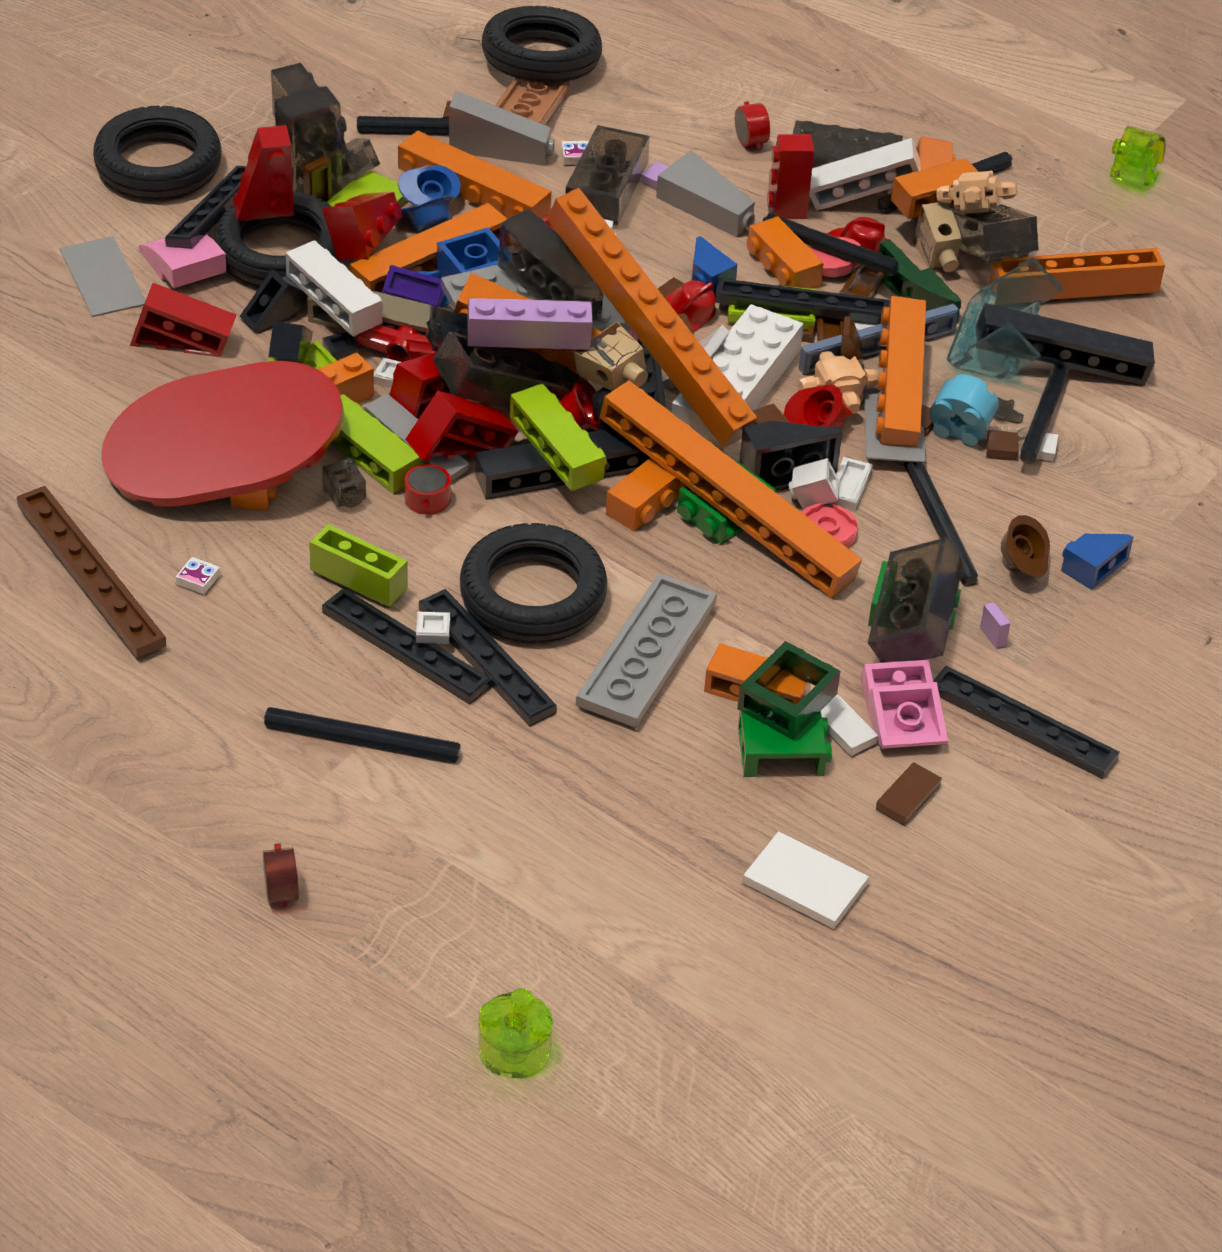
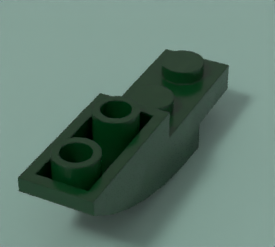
(917, 284)

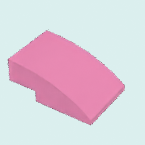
(185, 265)
(904, 704)

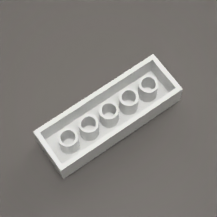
(751, 359)

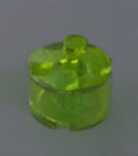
(1137, 156)
(515, 1034)

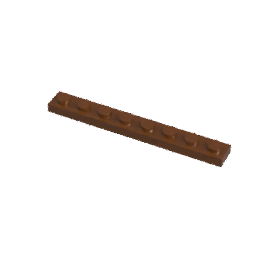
(91, 572)

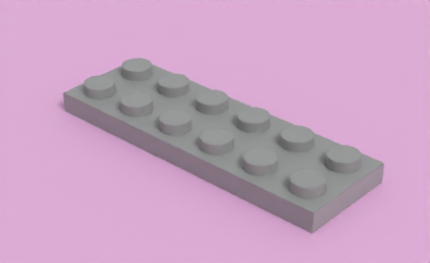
(646, 650)

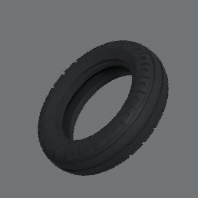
(536, 64)
(163, 181)
(255, 266)
(527, 622)

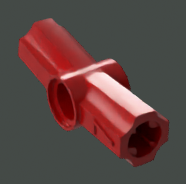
(397, 344)

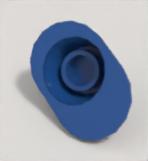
(428, 183)
(429, 213)

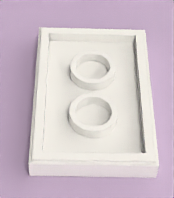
(805, 880)

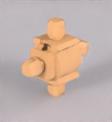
(976, 192)
(845, 375)

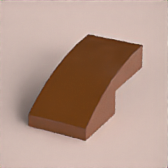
(851, 341)

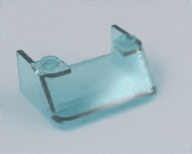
(1004, 350)

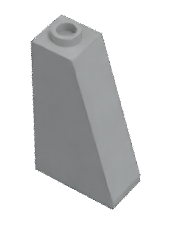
(497, 133)
(705, 194)

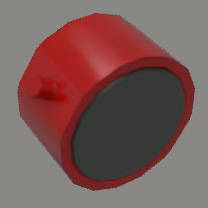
(752, 124)
(427, 489)

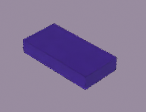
(413, 286)

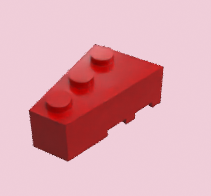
(791, 176)
(267, 180)
(361, 223)
(182, 323)
(416, 384)
(459, 427)

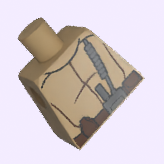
(938, 236)
(612, 359)

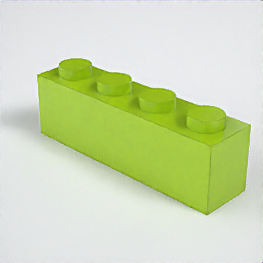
(557, 437)
(374, 447)

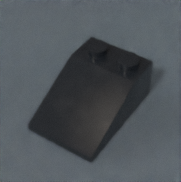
(777, 447)

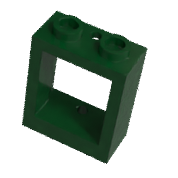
(786, 716)

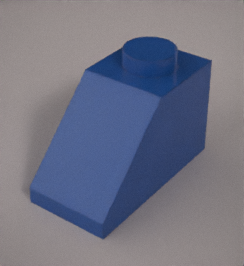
(711, 264)
(1095, 557)

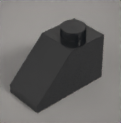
(275, 300)
(289, 342)

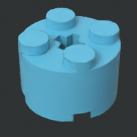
(963, 409)

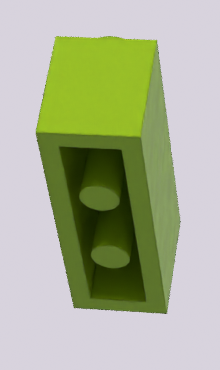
(358, 565)

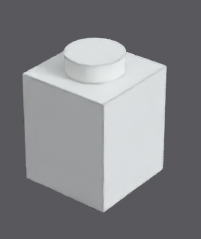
(814, 483)

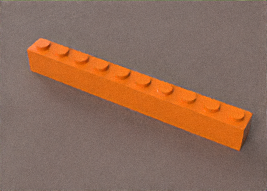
(651, 317)
(731, 489)

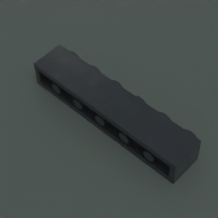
(1074, 344)
(524, 469)

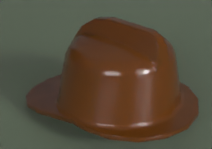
(1026, 546)

